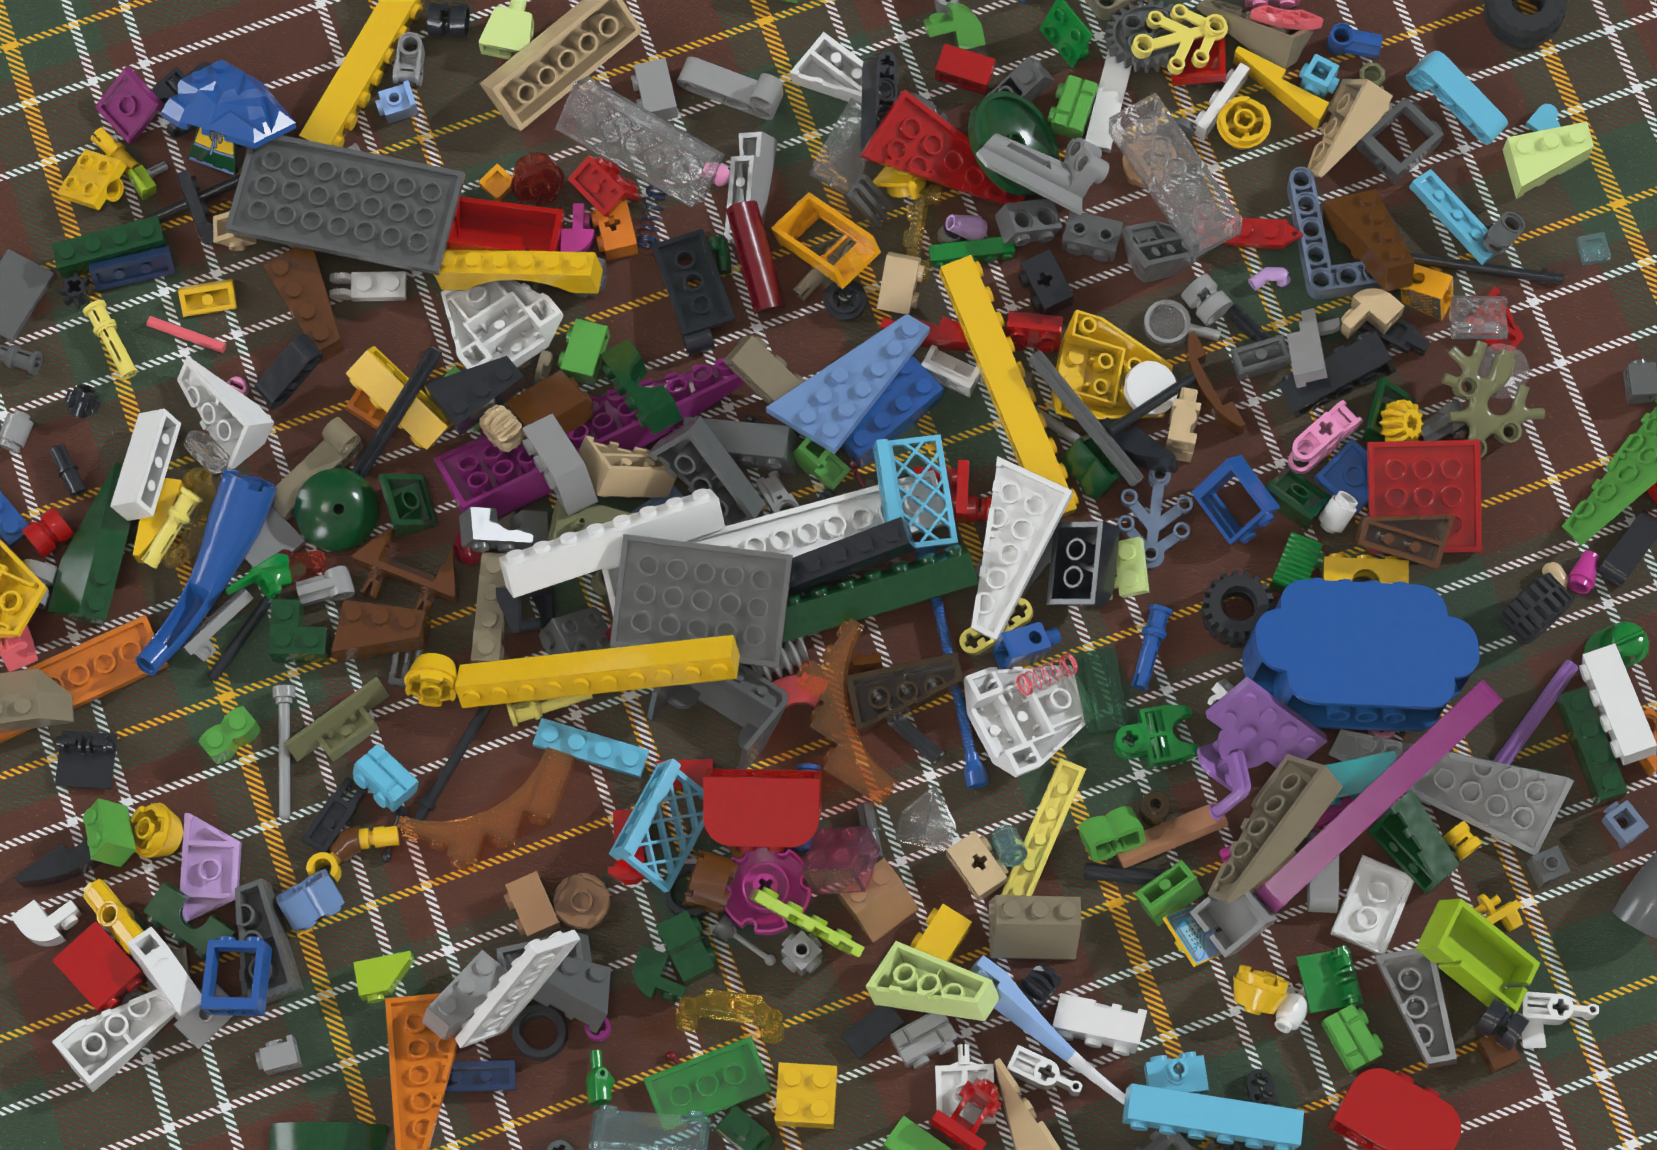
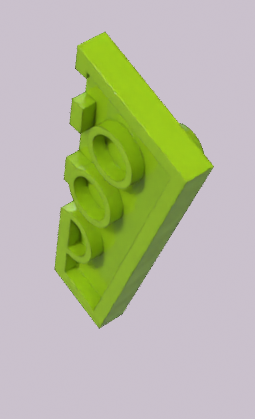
(814, 925)

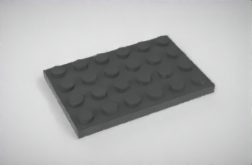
(701, 591)

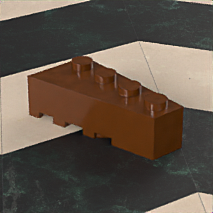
(1372, 237)

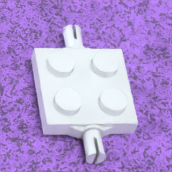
(951, 1080)

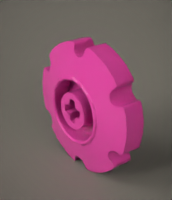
(766, 868)

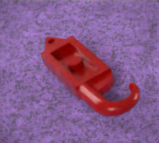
(1264, 234)

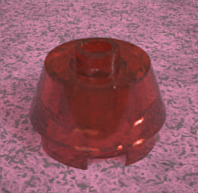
(536, 179)

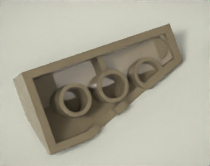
(1270, 42)

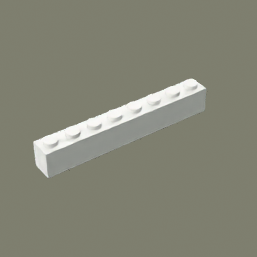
(601, 544)

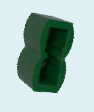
(1090, 467)

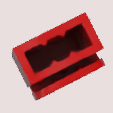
(99, 968)

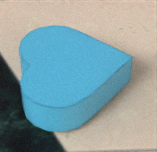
(1543, 118)

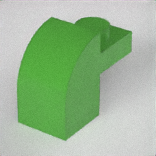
(961, 22)
(821, 463)

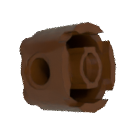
(709, 882)

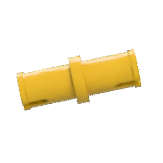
(113, 148)

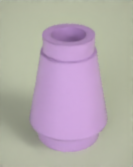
(967, 226)

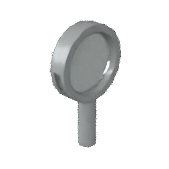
(1169, 323)

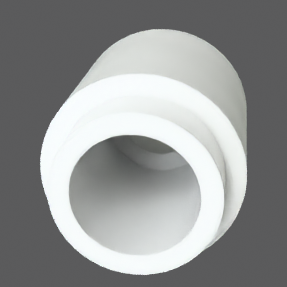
(1338, 512)

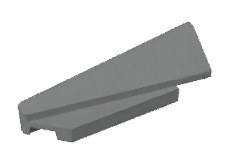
(751, 173)

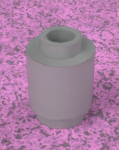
(15, 431)

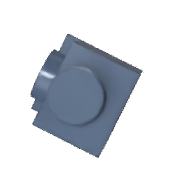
(1633, 822)

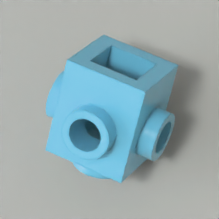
(1319, 76)

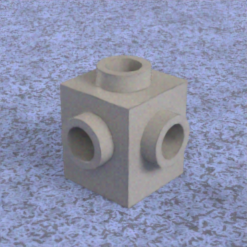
(801, 963)

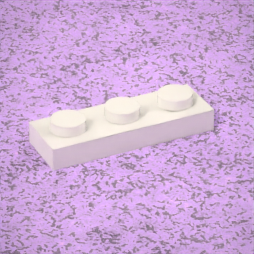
(1234, 81)

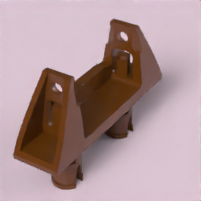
(374, 559)

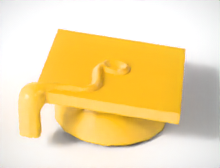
(899, 183)

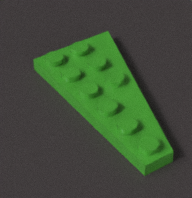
(1628, 477)

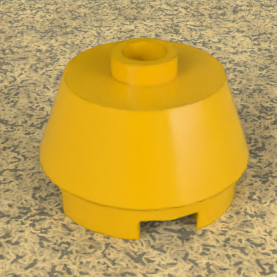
(1243, 122)
(432, 679)
(156, 831)
(1259, 990)

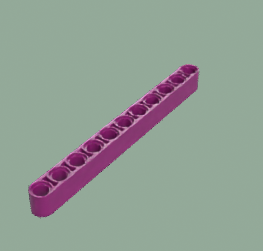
(1378, 796)

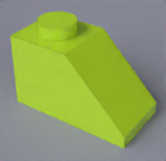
(381, 975)

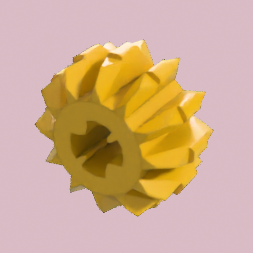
(1401, 421)

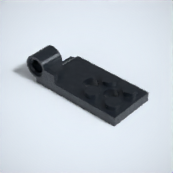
(698, 307)

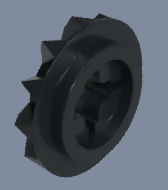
(858, 300)

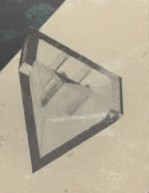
(927, 822)

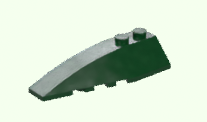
(92, 560)

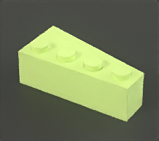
(930, 985)

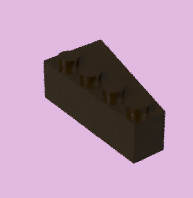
(899, 689)

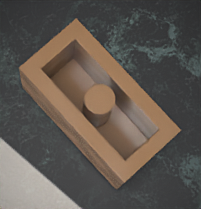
(532, 906)

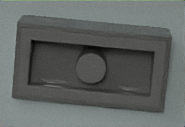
(1260, 357)

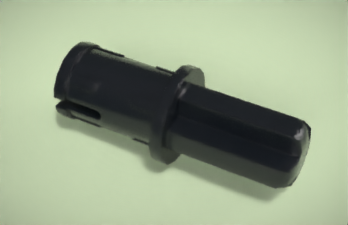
(68, 471)

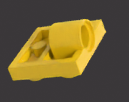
(94, 180)

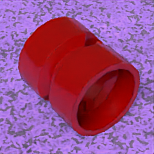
(48, 532)

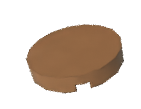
(581, 901)

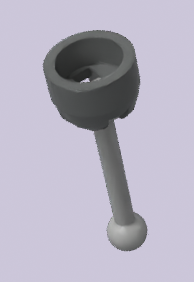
(727, 929)

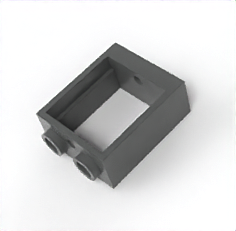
(1382, 159)

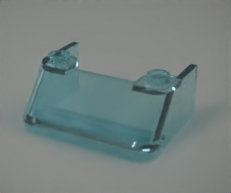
(649, 1131)

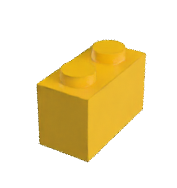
(943, 934)

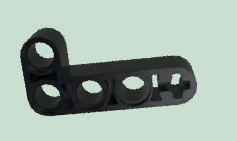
(878, 75)

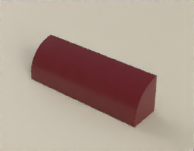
(755, 256)

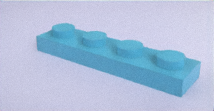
(1452, 214)
(591, 748)

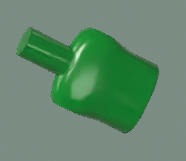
(598, 1081)

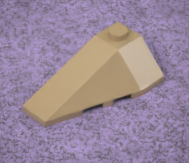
(1354, 111)

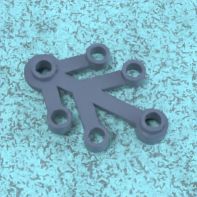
(1154, 521)

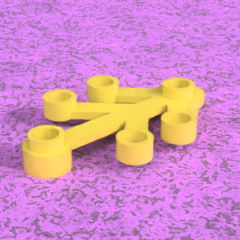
(1181, 35)

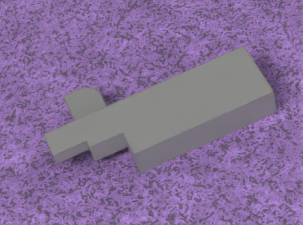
(1306, 347)

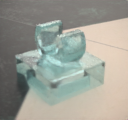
(1593, 248)

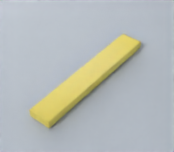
(1045, 828)

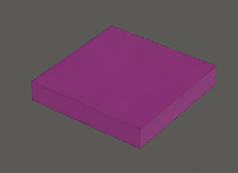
(129, 105)

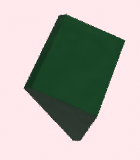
(1384, 393)
(1297, 497)
(408, 503)

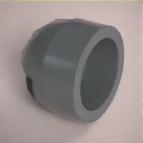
(946, 236)

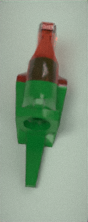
(282, 570)

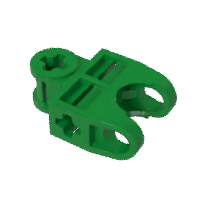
(1155, 737)

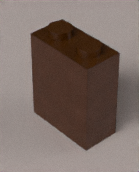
(553, 396)

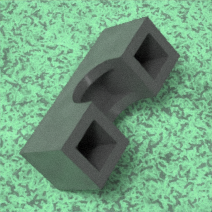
(483, 532)

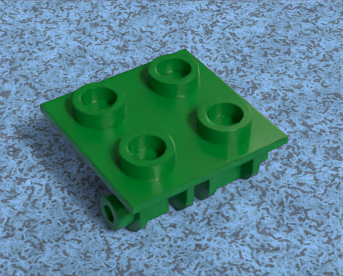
(1066, 33)
(1329, 980)

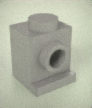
(279, 1056)

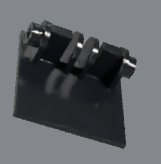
(85, 759)

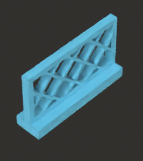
(890, 489)
(643, 816)

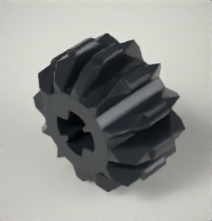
(1040, 985)

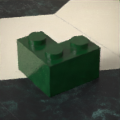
(291, 640)
(683, 943)

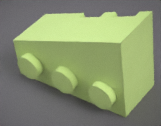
(1544, 154)

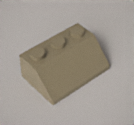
(1034, 927)

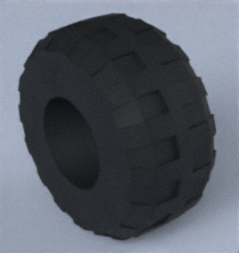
(1523, 29)

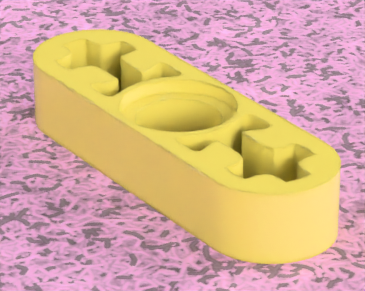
(982, 644)

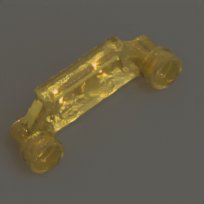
(917, 216)
(193, 531)
(731, 1007)

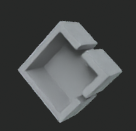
(1239, 920)

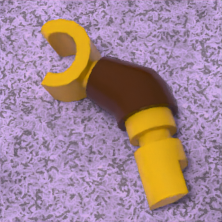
(348, 844)

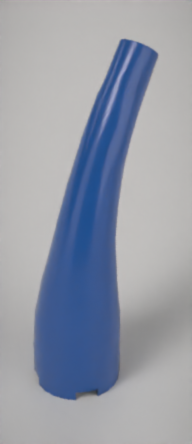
(229, 535)

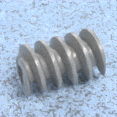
(790, 656)

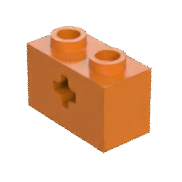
(618, 242)

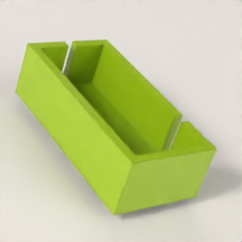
(1477, 954)

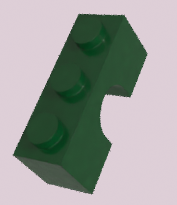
(167, 911)

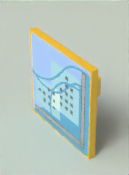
(1191, 936)

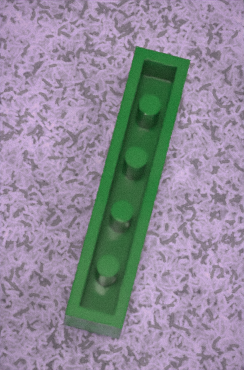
(981, 250)

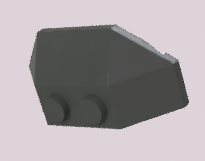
(1156, 251)

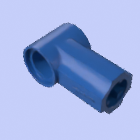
(1357, 42)

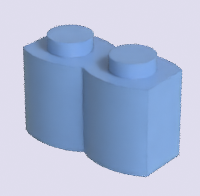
(310, 900)

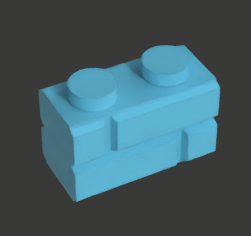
(384, 778)

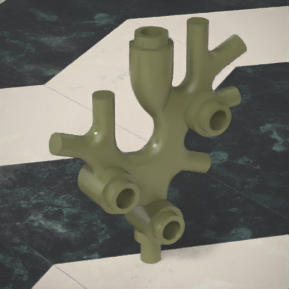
(1478, 391)

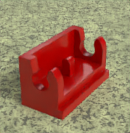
(965, 69)

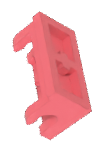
(18, 650)

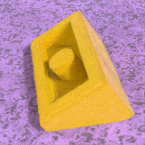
(207, 297)

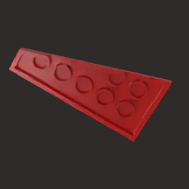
(930, 148)

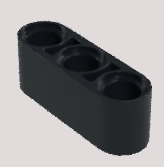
(289, 371)
(1630, 549)

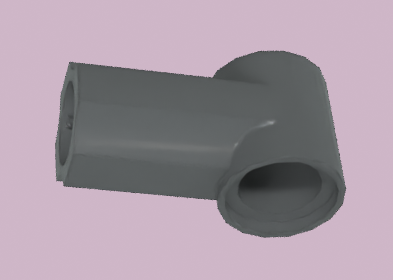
(1438, 426)

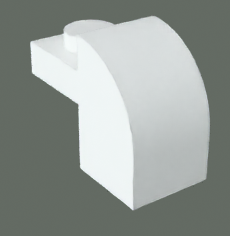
(46, 929)

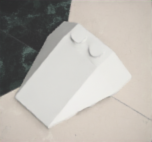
(500, 322)
(1018, 728)

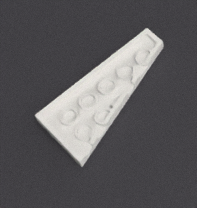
(1017, 532)

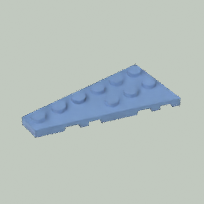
(841, 394)

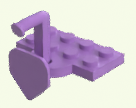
(1253, 731)

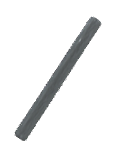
(1086, 418)

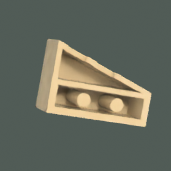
(624, 471)

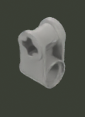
(409, 64)

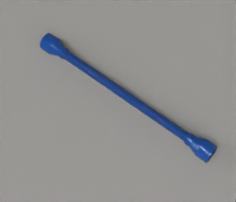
(975, 772)

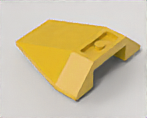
(1095, 364)

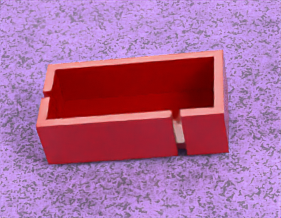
(505, 226)

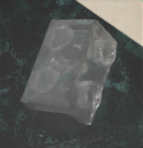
(1478, 317)

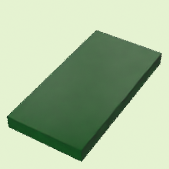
(710, 1081)

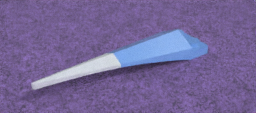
(1020, 1011)

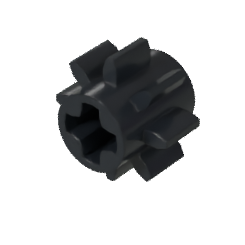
(76, 283)
(82, 400)

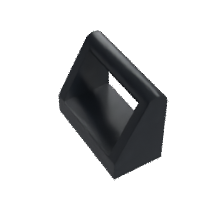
(512, 609)

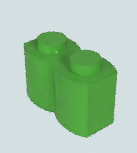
(224, 739)
(1111, 833)

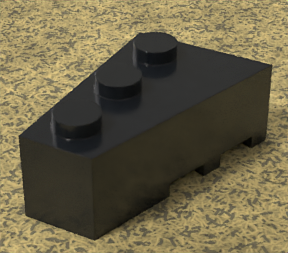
(473, 391)

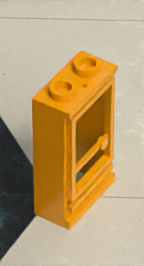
(807, 212)

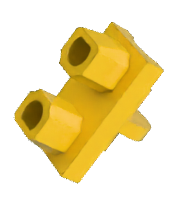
(1507, 913)

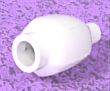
(1292, 1012)

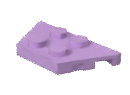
(208, 867)

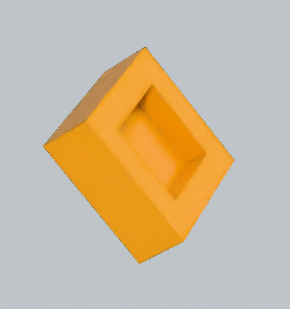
(496, 183)

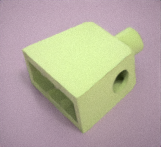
(507, 31)

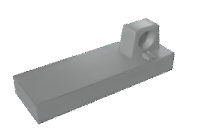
(199, 641)

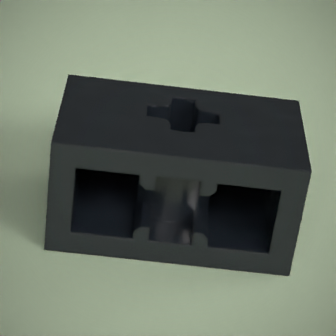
(1046, 270)

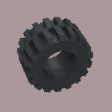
(1234, 586)
(1535, 609)

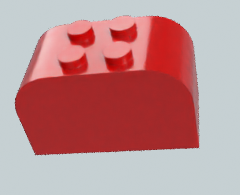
(762, 807)
(1394, 1114)

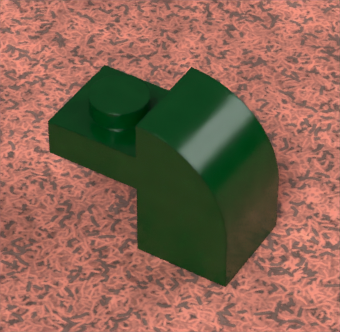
(649, 974)

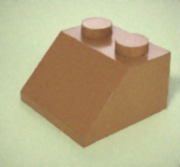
(882, 904)

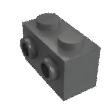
(1092, 236)

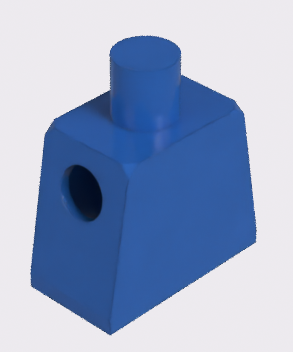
(1024, 645)

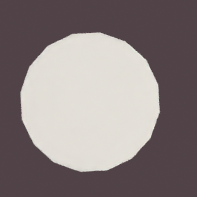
(1145, 382)

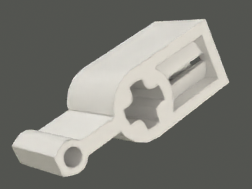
(1539, 1008)
(1026, 1067)

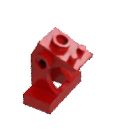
(982, 1095)

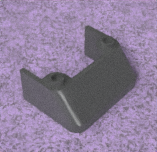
(747, 701)

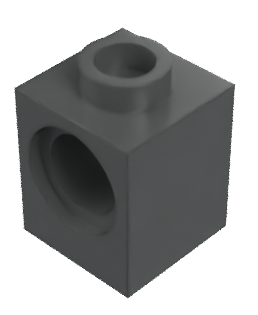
(1640, 382)
(1548, 867)

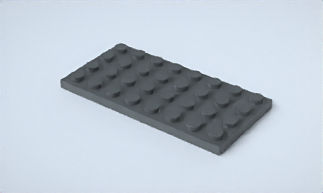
(347, 203)

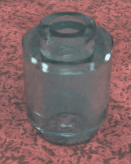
(1009, 845)

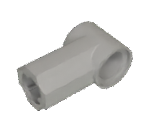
(333, 585)

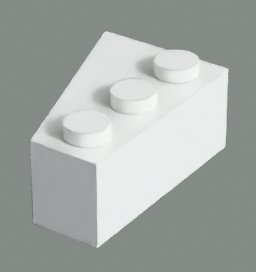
(1099, 1024)

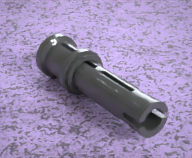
(19, 358)

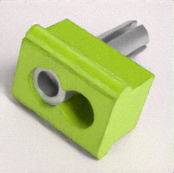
(142, 179)

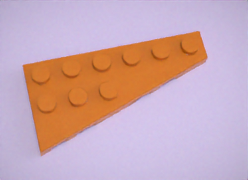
(417, 1070)

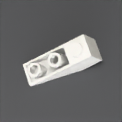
(164, 971)

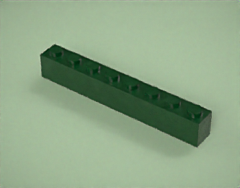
(878, 591)

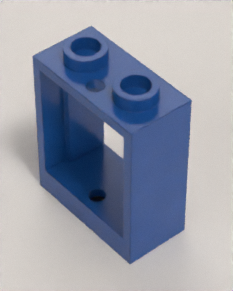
(1206, 496)
(236, 1005)

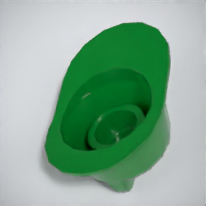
(1629, 639)

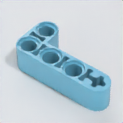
(1458, 94)

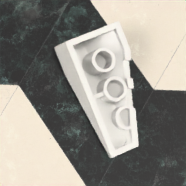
(226, 413)
(108, 1041)

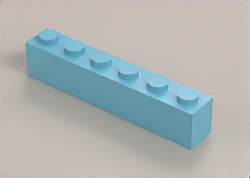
(1212, 1117)

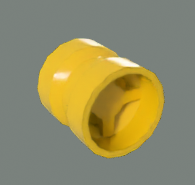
(1457, 836)

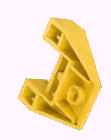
(19, 593)

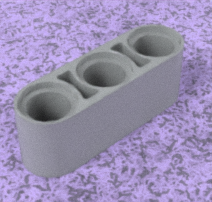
(1324, 887)

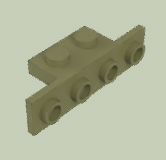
(342, 725)

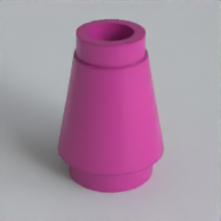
(1583, 574)

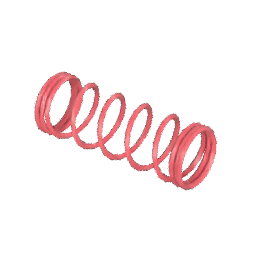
(1029, 682)

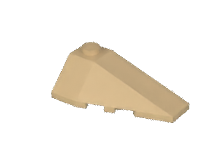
(1020, 1115)

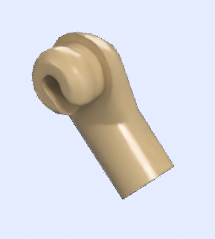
(1557, 571)

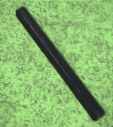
(397, 411)

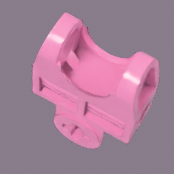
(1323, 437)

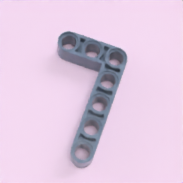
(1318, 245)

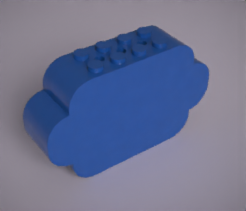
(1362, 654)

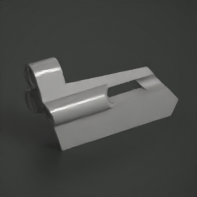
(1049, 177)

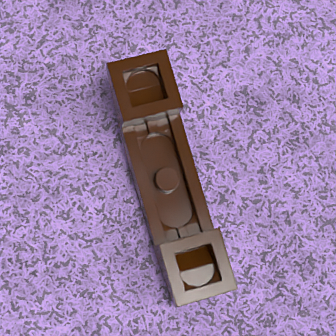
(1225, 414)

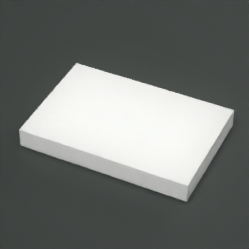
(1372, 905)

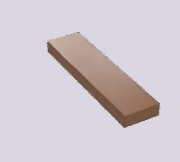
(1173, 834)

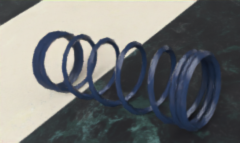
(648, 237)

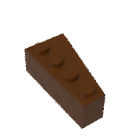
(303, 290)

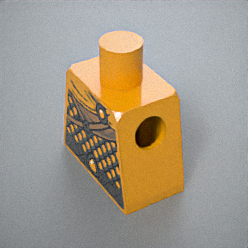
(1429, 292)

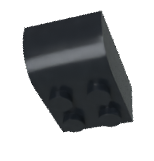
(1082, 564)

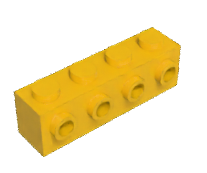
(383, 384)

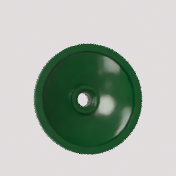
(316, 515)

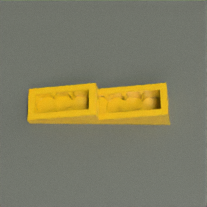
(1271, 77)

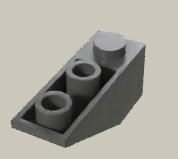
(1026, 80)

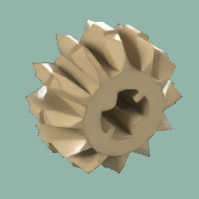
(502, 428)

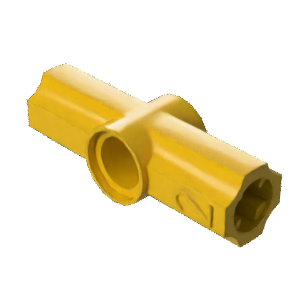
(112, 913)

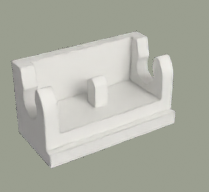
(951, 371)

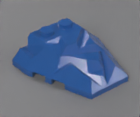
(229, 103)

